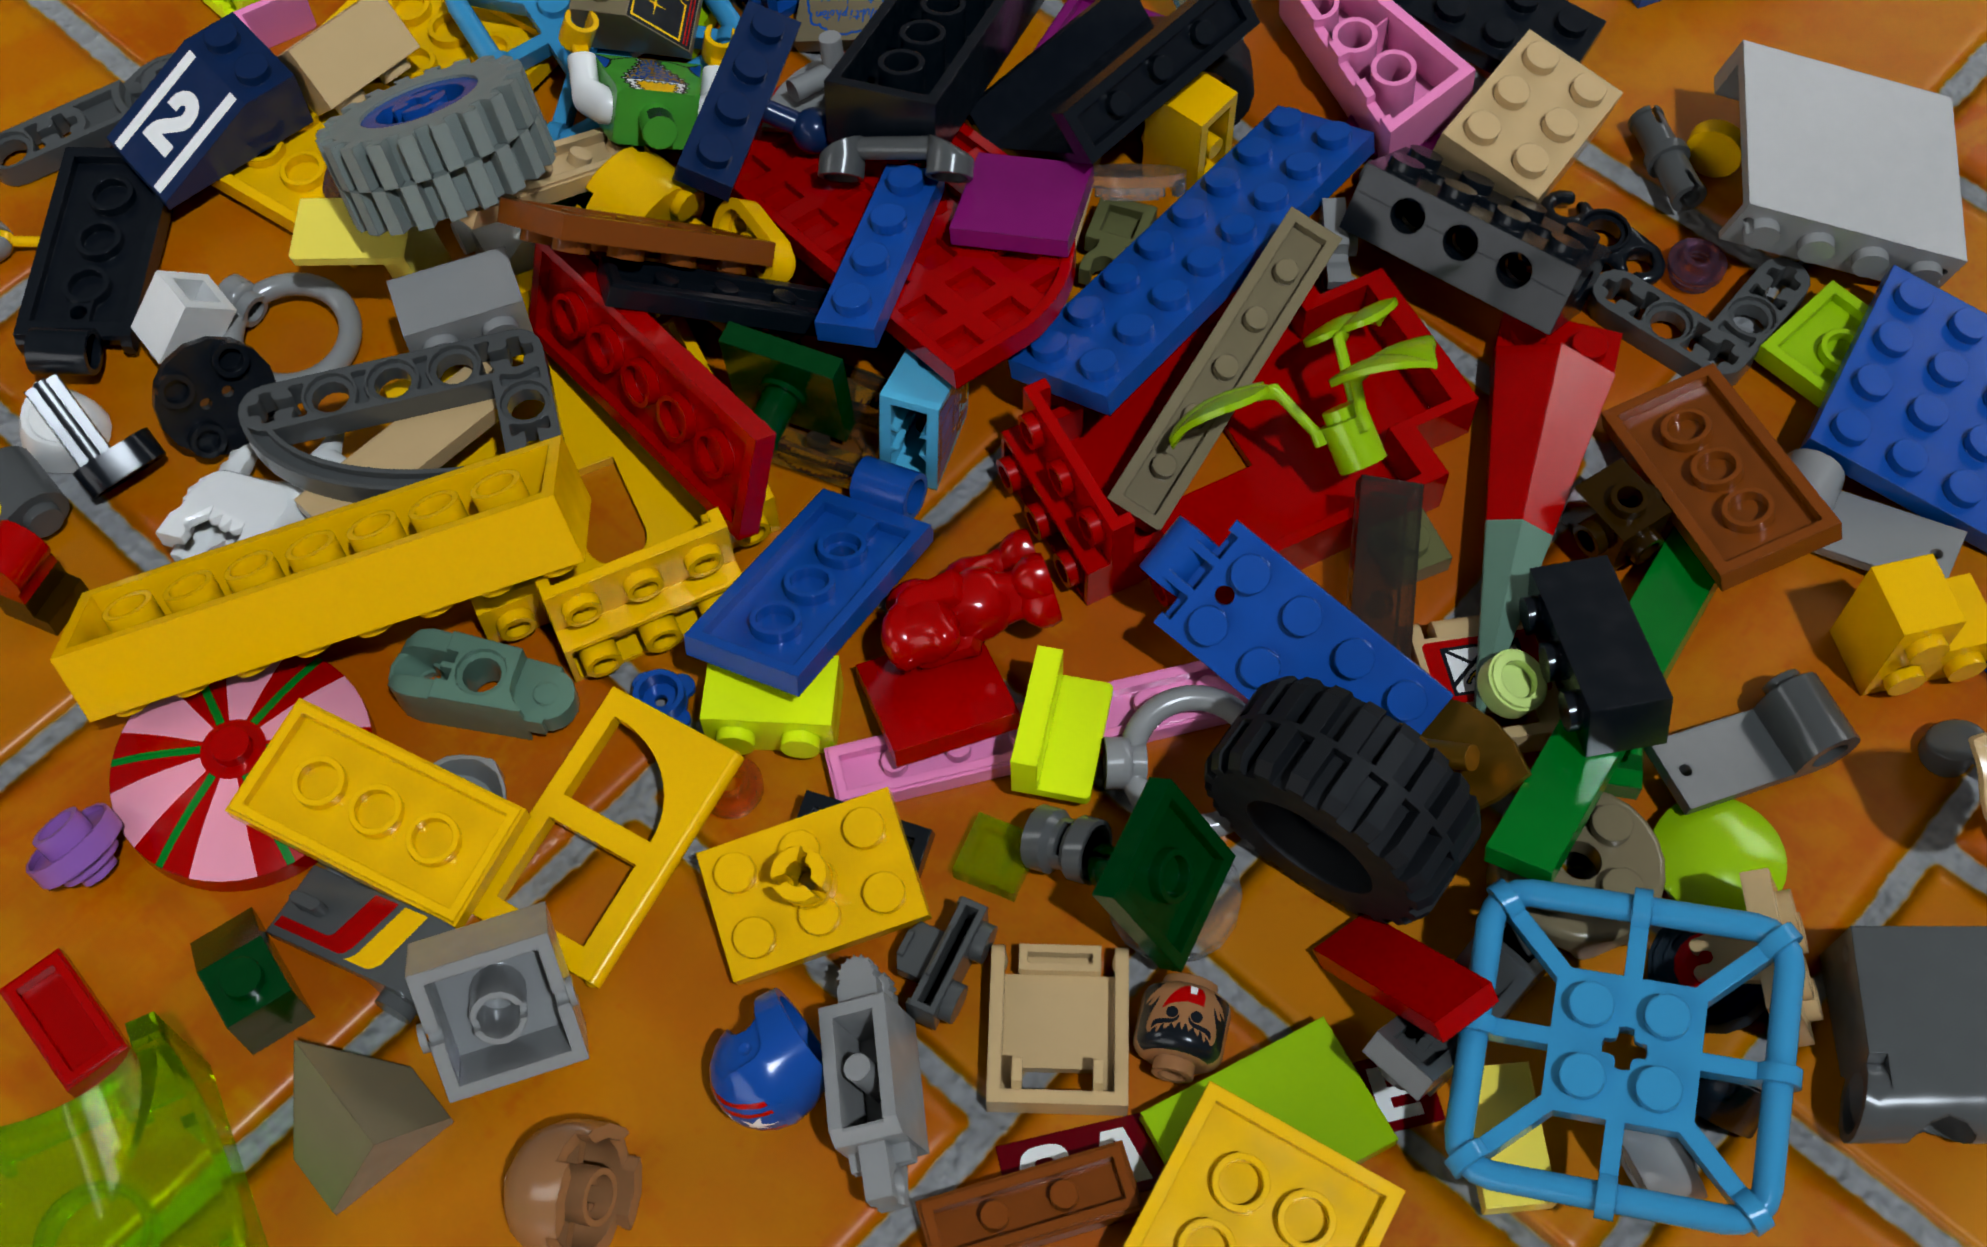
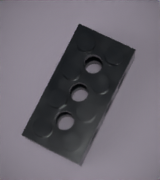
(1476, 237)

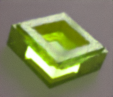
(992, 857)

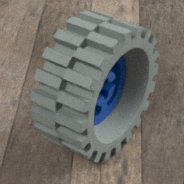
(437, 145)

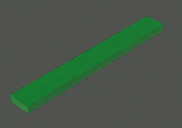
(1564, 782)

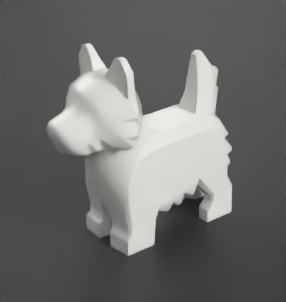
(235, 505)

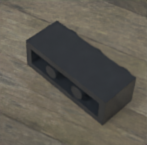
(1596, 656)

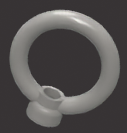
(252, 304)
(1126, 756)

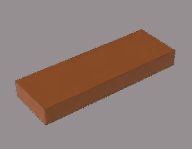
(1036, 1203)

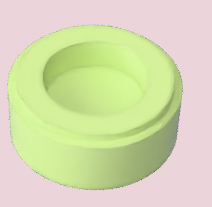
(1511, 684)

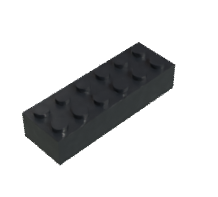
(921, 66)

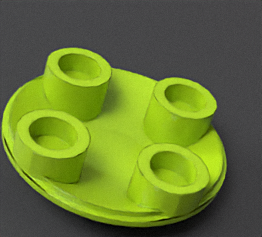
(1712, 848)

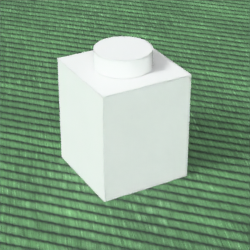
(179, 311)

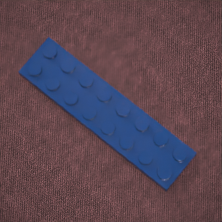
(1190, 259)

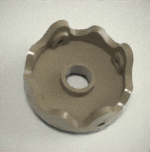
(1624, 858)

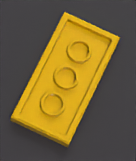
(378, 813)

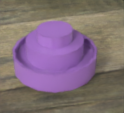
(75, 847)

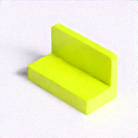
(1059, 731)

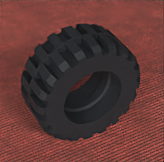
(1343, 799)

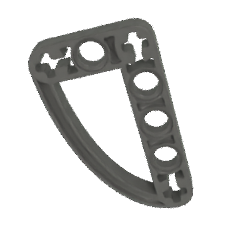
(367, 408)

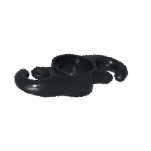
(1629, 244)

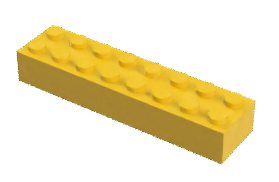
(325, 580)

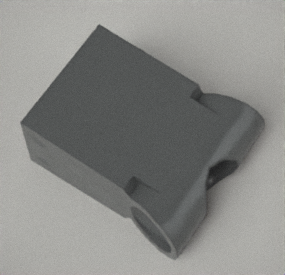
(1910, 1031)

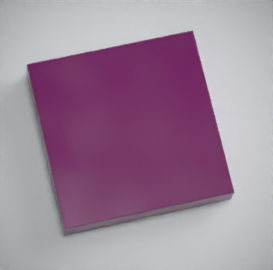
(1022, 205)

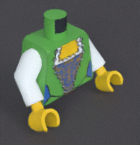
(638, 97)

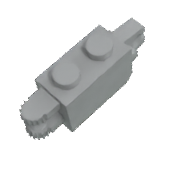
(873, 1083)

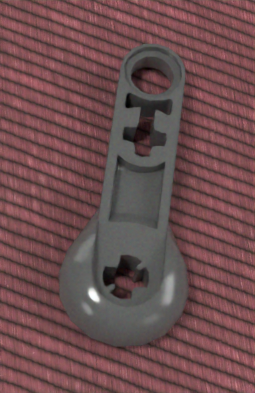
(87, 118)

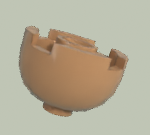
(572, 1185)

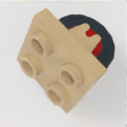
(1695, 957)

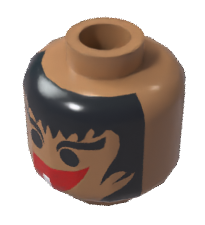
(1182, 1027)

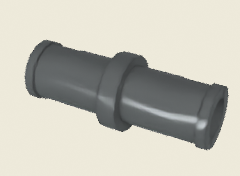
(1667, 158)

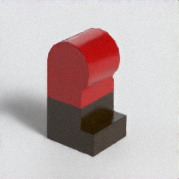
(33, 581)

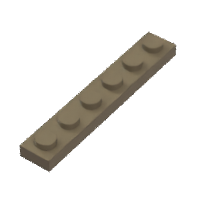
(1227, 360)

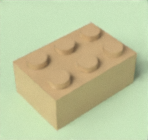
(1528, 120)

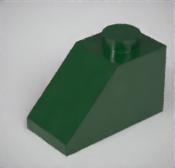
(249, 982)

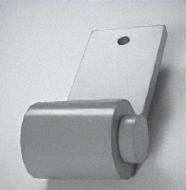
(1871, 530)

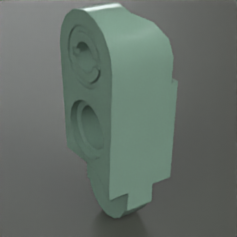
(525, 700)

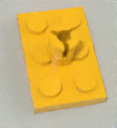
(813, 886)

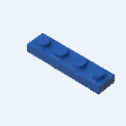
(879, 257)

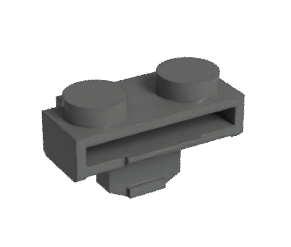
(942, 960)

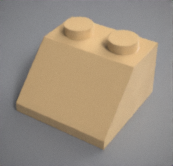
(349, 54)

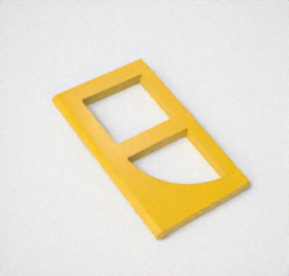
(694, 779)

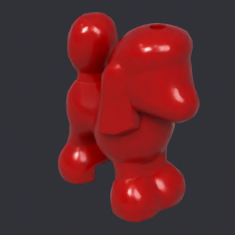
(968, 604)

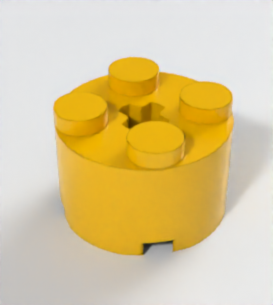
(644, 187)

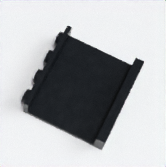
(1105, 76)

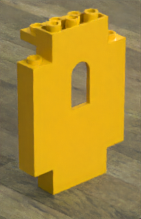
(639, 600)

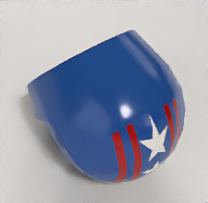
(771, 1069)

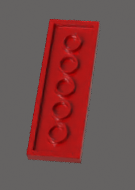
(654, 390)

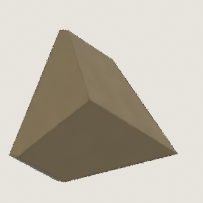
(357, 1120)

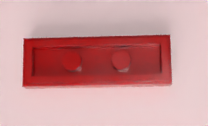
(1406, 977)

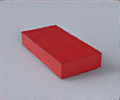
(66, 1022)

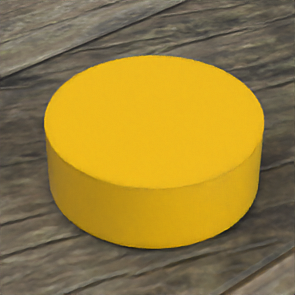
(1715, 148)

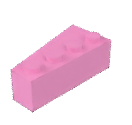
(1382, 67)

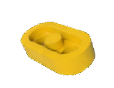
(751, 220)

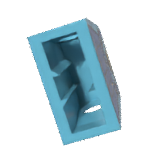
(905, 398)

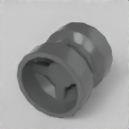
(1061, 843)

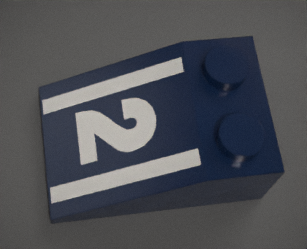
(209, 112)

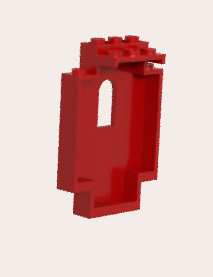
(1290, 492)

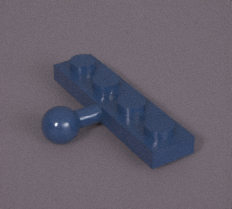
(741, 100)

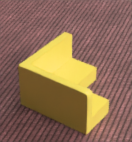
(329, 237)

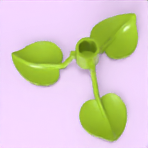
(1347, 426)

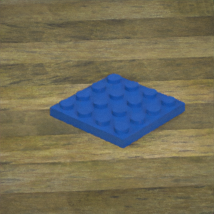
(1914, 404)

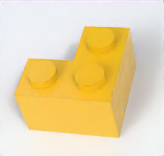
(1912, 627)

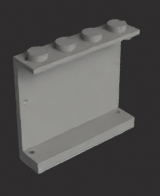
(1844, 167)

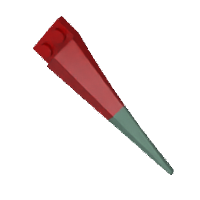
(1539, 426)

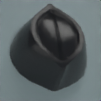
(1729, 1106)

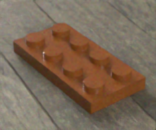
(634, 237)
(1721, 476)

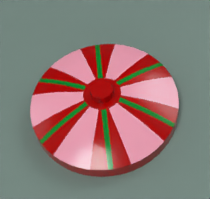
(191, 755)

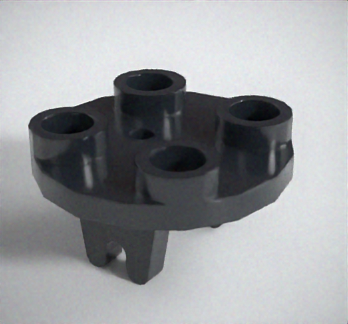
(200, 372)

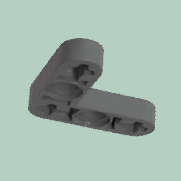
(1714, 337)

